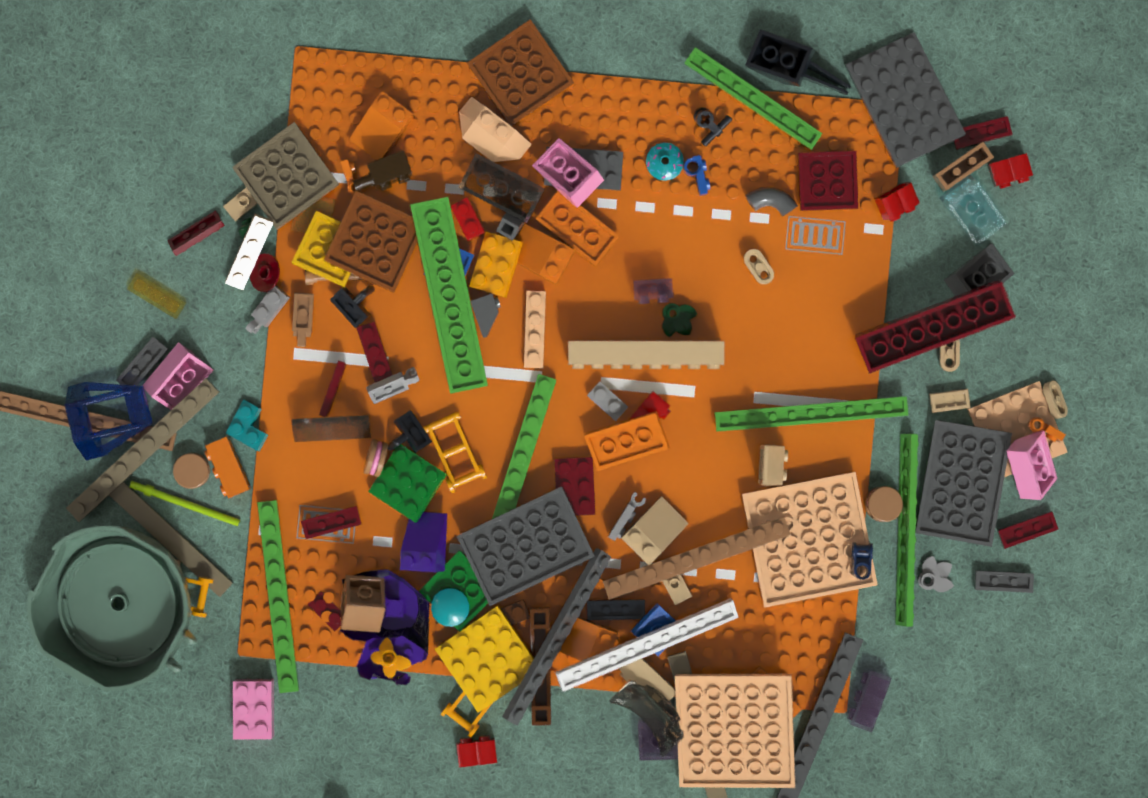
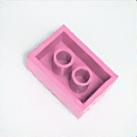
(253, 708)

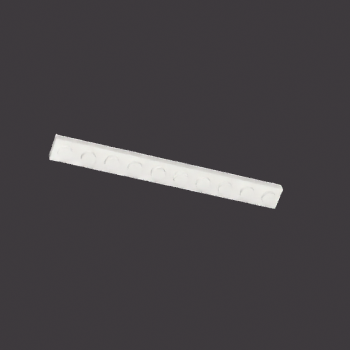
(646, 644)

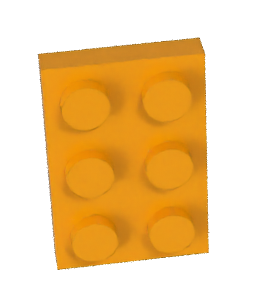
(496, 264)

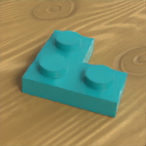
(243, 429)

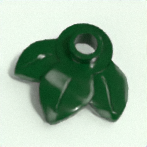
(680, 321)

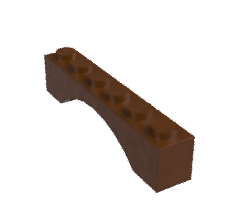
(542, 699)

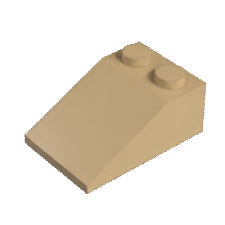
(772, 465)
(654, 530)

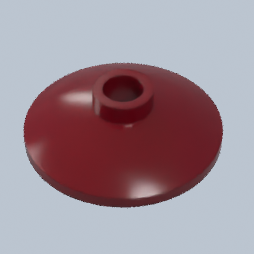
(265, 273)

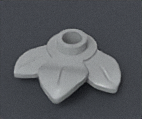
(938, 573)

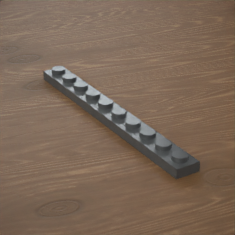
(556, 637)
(823, 712)

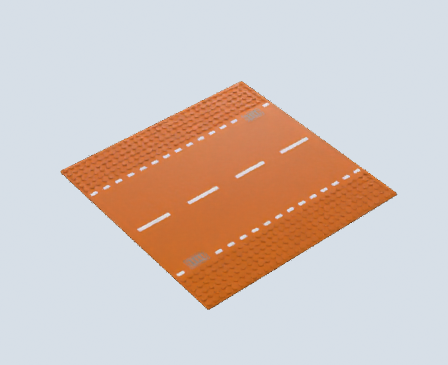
(780, 340)

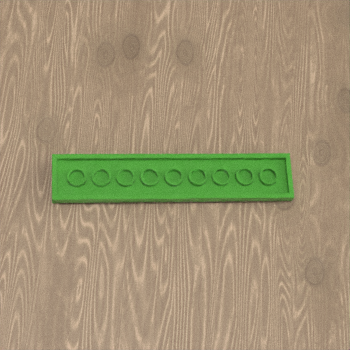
(449, 295)

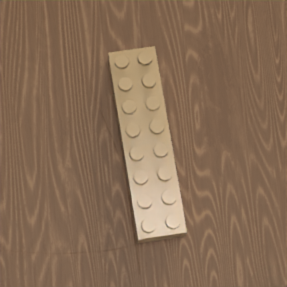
(646, 353)

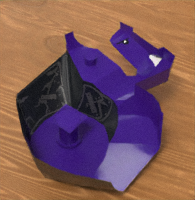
(403, 623)

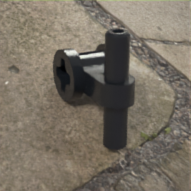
(716, 130)

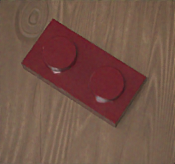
(318, 605)

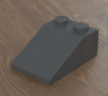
(978, 271)

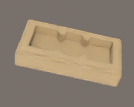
(240, 204)
(949, 400)
(677, 589)

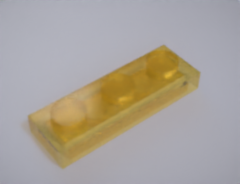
(156, 296)

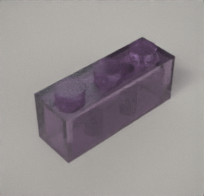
(869, 700)

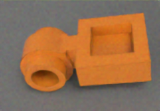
(349, 169)
(1051, 432)

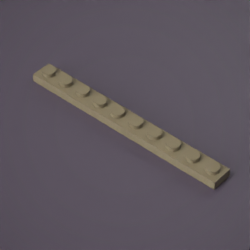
(143, 449)

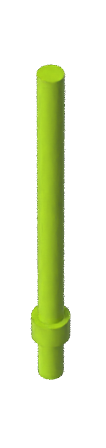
(148, 490)

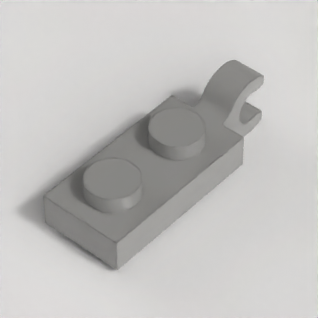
(267, 309)
(392, 385)
(627, 515)

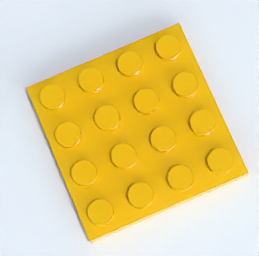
(486, 658)

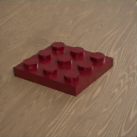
(828, 180)

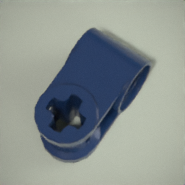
(862, 558)

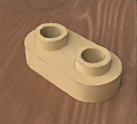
(760, 265)
(950, 352)
(1055, 399)

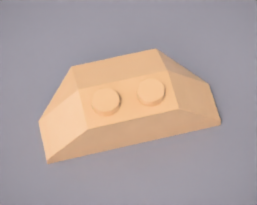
(490, 133)

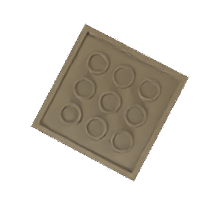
(285, 175)

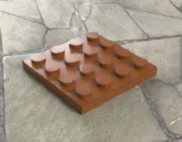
(520, 73)
(373, 242)

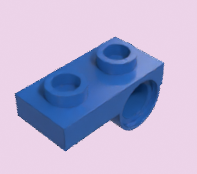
(702, 183)

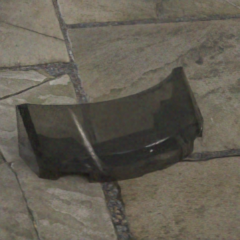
(331, 428)
(654, 711)

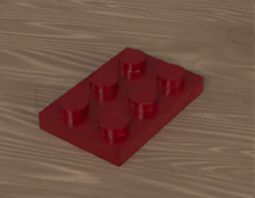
(577, 481)

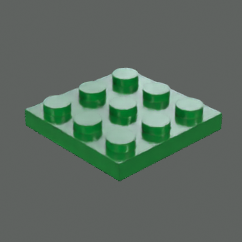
(407, 483)
(458, 576)

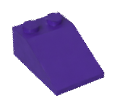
(425, 544)

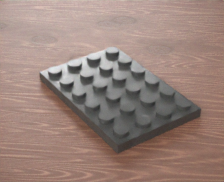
(905, 100)
(963, 483)
(525, 546)

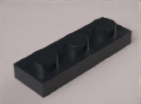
(615, 609)

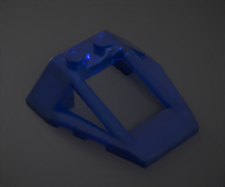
(90, 442)

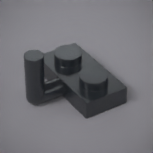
(351, 306)
(411, 432)

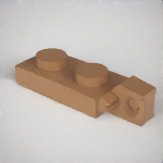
(302, 317)

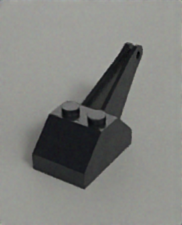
(788, 62)

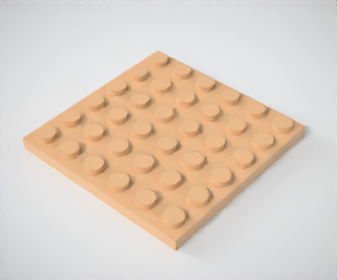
(817, 557)
(735, 730)

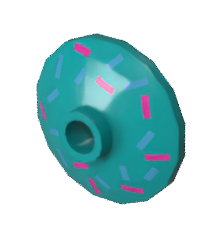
(664, 171)

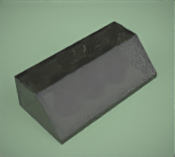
(501, 188)

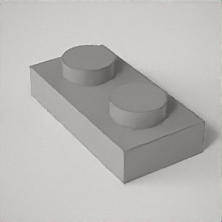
(607, 401)

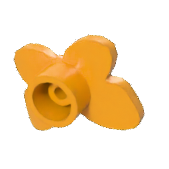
(389, 659)

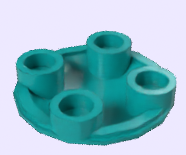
(450, 607)

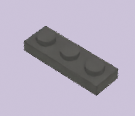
(143, 363)
(1004, 581)

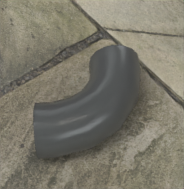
(771, 197)

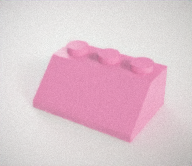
(176, 376)
(1032, 465)

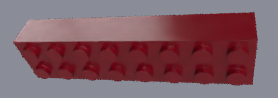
(935, 326)

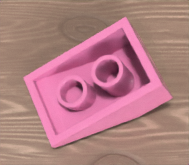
(568, 172)

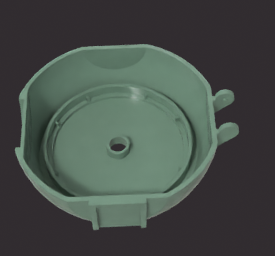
(76, 614)

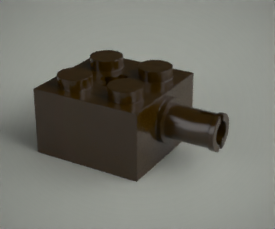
(385, 172)

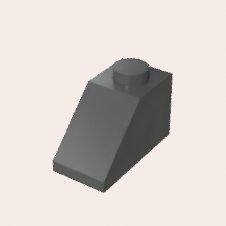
(486, 312)

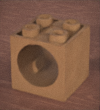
(362, 603)

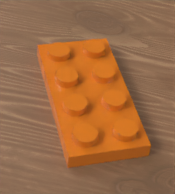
(577, 228)
(627, 441)

